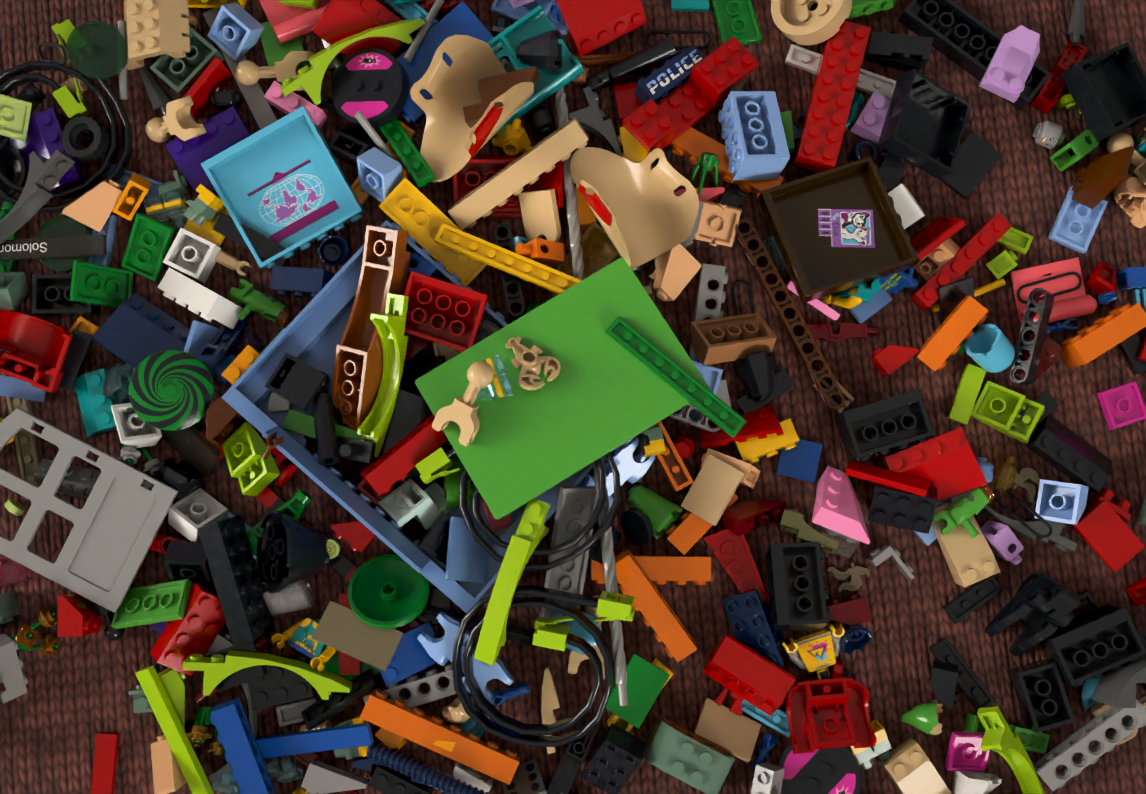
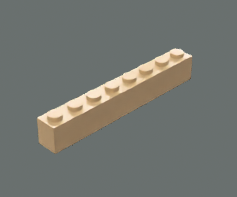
(518, 174)

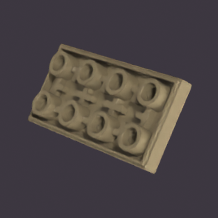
(349, 635)

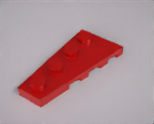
(759, 423)
(736, 560)

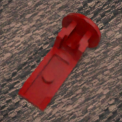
(286, 472)

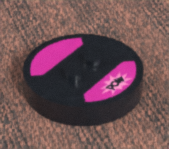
(371, 84)
(821, 772)

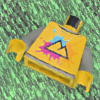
(816, 650)

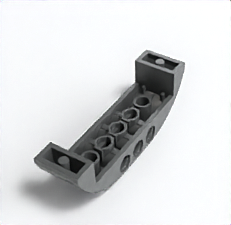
(1119, 685)

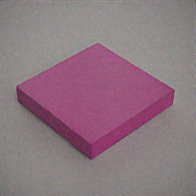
(1122, 405)
(965, 752)

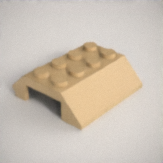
(155, 29)

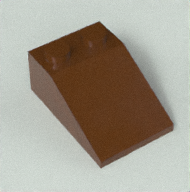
(1101, 176)

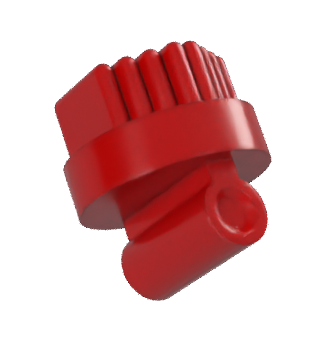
(684, 445)

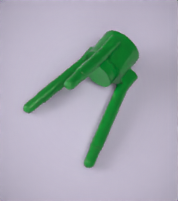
(707, 161)

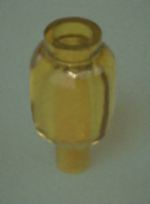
(1005, 475)

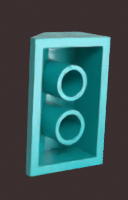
(93, 404)

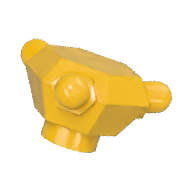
(513, 139)

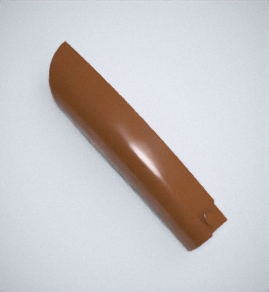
(360, 351)

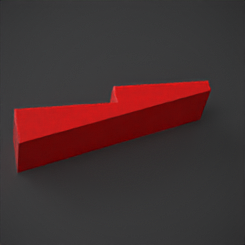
(1054, 85)

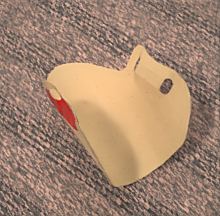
(447, 138)
(653, 219)

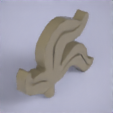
(1024, 474)
(855, 579)

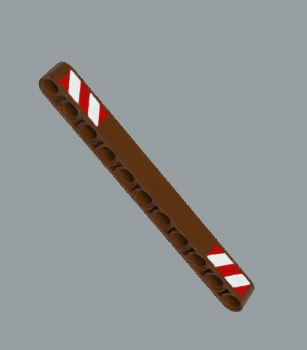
(789, 324)

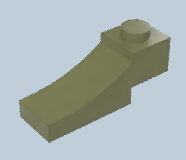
(793, 522)

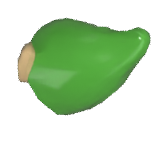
(925, 717)

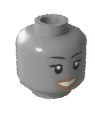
(1048, 134)

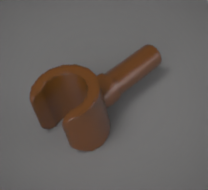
(271, 444)

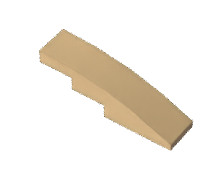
(549, 702)

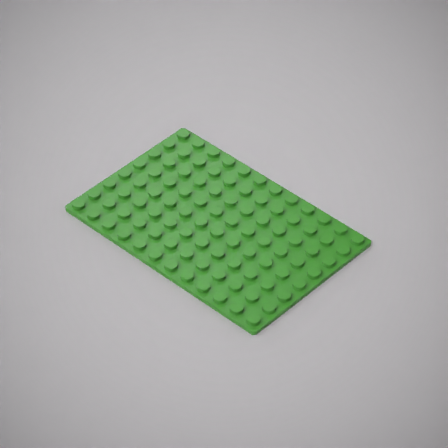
(580, 415)

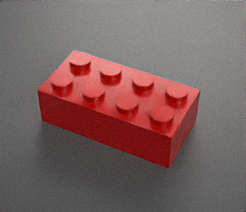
(192, 633)

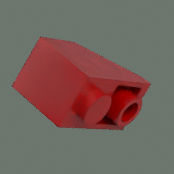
(355, 534)

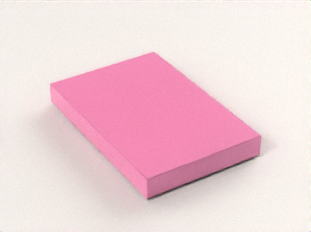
(816, 303)

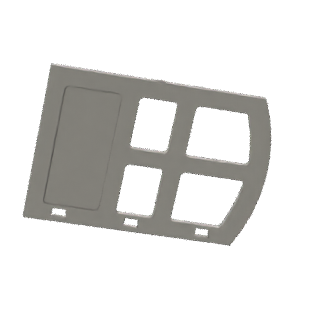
(107, 533)

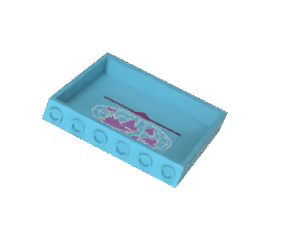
(284, 185)

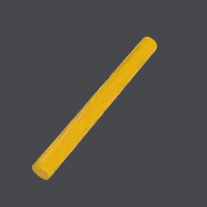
(978, 291)

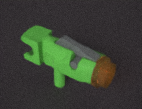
(260, 302)
(963, 507)

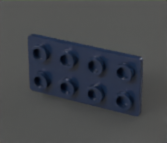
(753, 625)

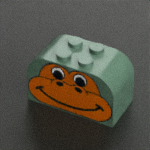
(687, 757)

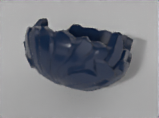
(333, 250)
(855, 638)

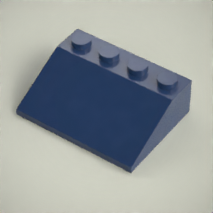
(140, 330)

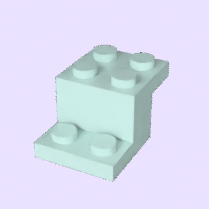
(412, 501)

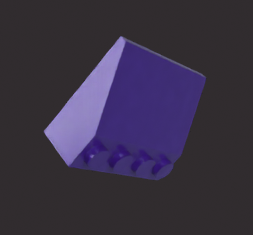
(222, 132)
(44, 138)

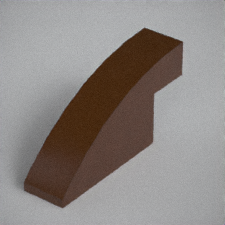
(493, 87)

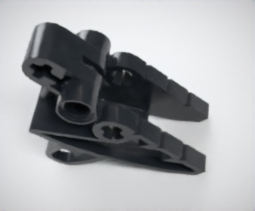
(1038, 605)

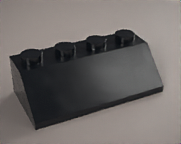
(1070, 454)

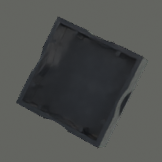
(1109, 90)
(924, 124)

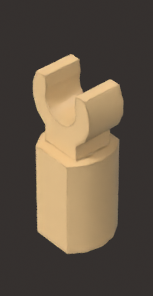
(231, 262)

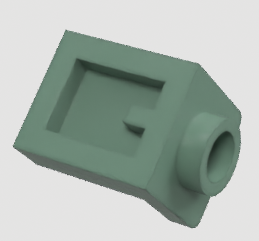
(172, 186)
(140, 702)

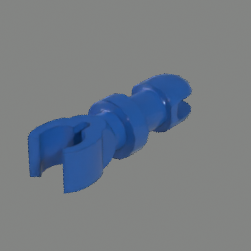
(1106, 298)
(1057, 327)
(501, 696)
(768, 743)

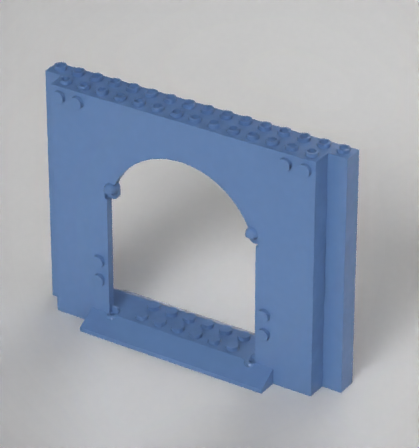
(314, 341)

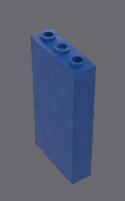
(459, 22)

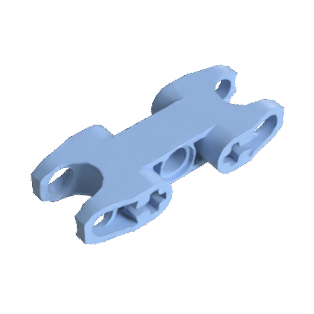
(629, 466)
(442, 651)

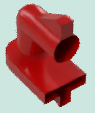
(736, 706)

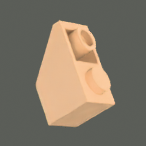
(937, 258)

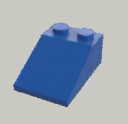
(409, 656)

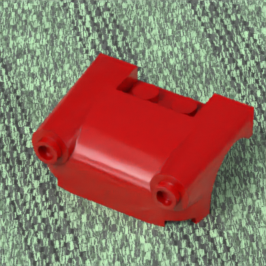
(828, 715)

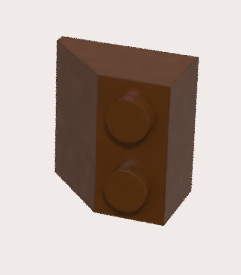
(221, 421)

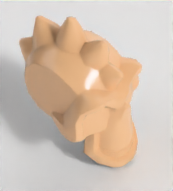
(1131, 196)

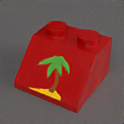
(76, 616)

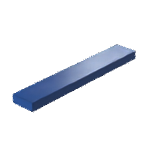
(315, 740)

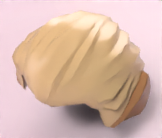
(455, 712)

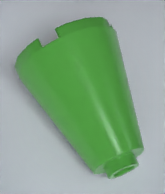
(657, 508)

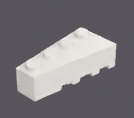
(199, 298)

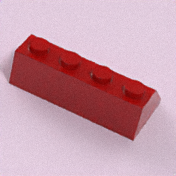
(748, 674)

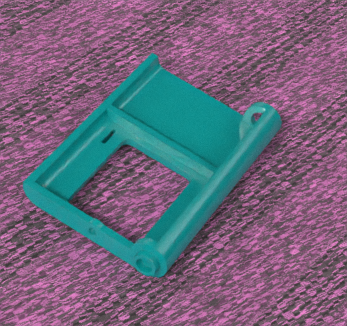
(547, 84)

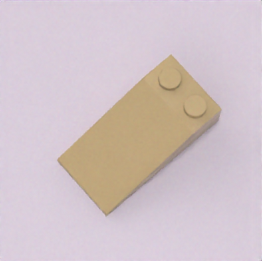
(966, 557)
(913, 770)

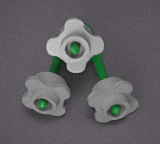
(130, 454)

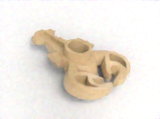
(531, 365)

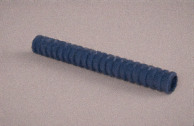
(419, 771)

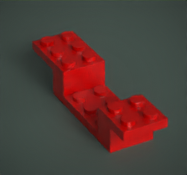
(704, 91)

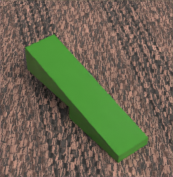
(304, 425)
(1031, 741)

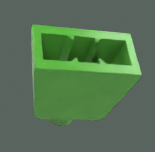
(1080, 145)

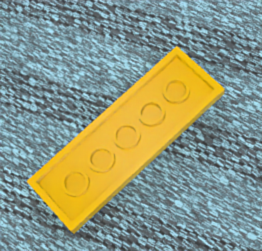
(422, 221)

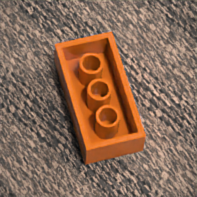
(1103, 334)

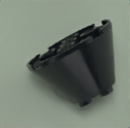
(288, 551)

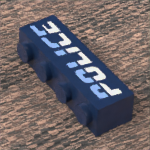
(668, 77)

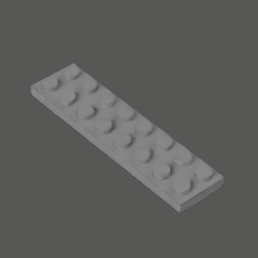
(572, 513)

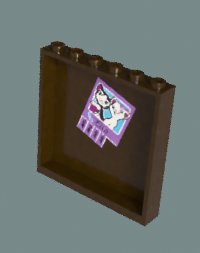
(837, 229)

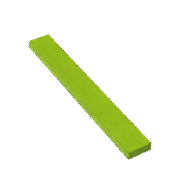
(173, 731)

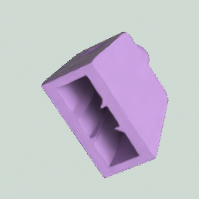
(1002, 541)

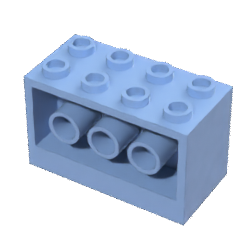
(753, 135)

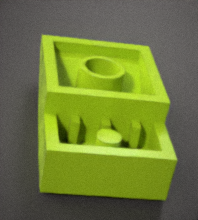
(1001, 409)
(245, 461)

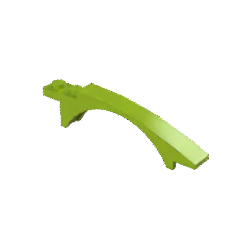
(311, 77)
(394, 345)
(519, 551)
(218, 668)
(1000, 739)

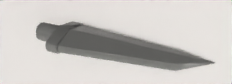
(1076, 26)
(155, 93)

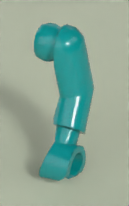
(854, 108)

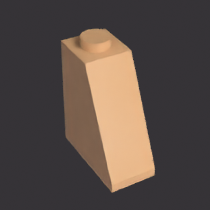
(95, 205)
(674, 273)
(751, 472)
(166, 771)

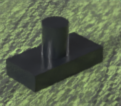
(356, 449)

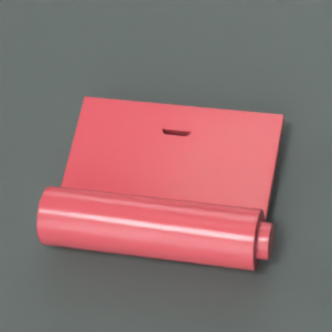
(291, 21)
(1065, 305)

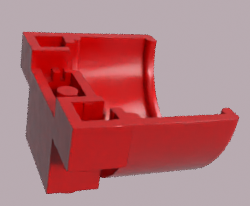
(34, 347)

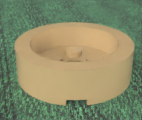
(808, 26)

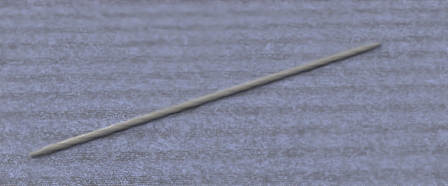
(608, 557)

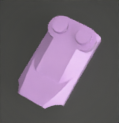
(1012, 63)

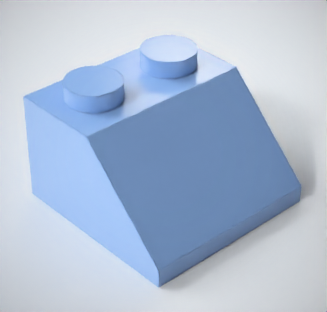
(235, 30)
(378, 173)
(1061, 501)

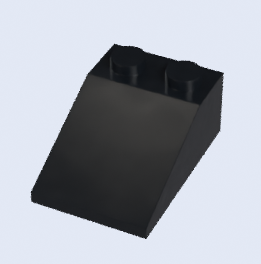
(188, 561)

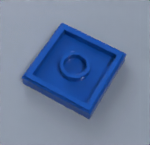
(800, 461)

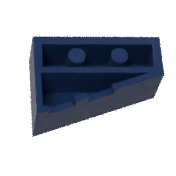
(299, 281)

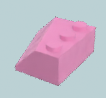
(839, 506)

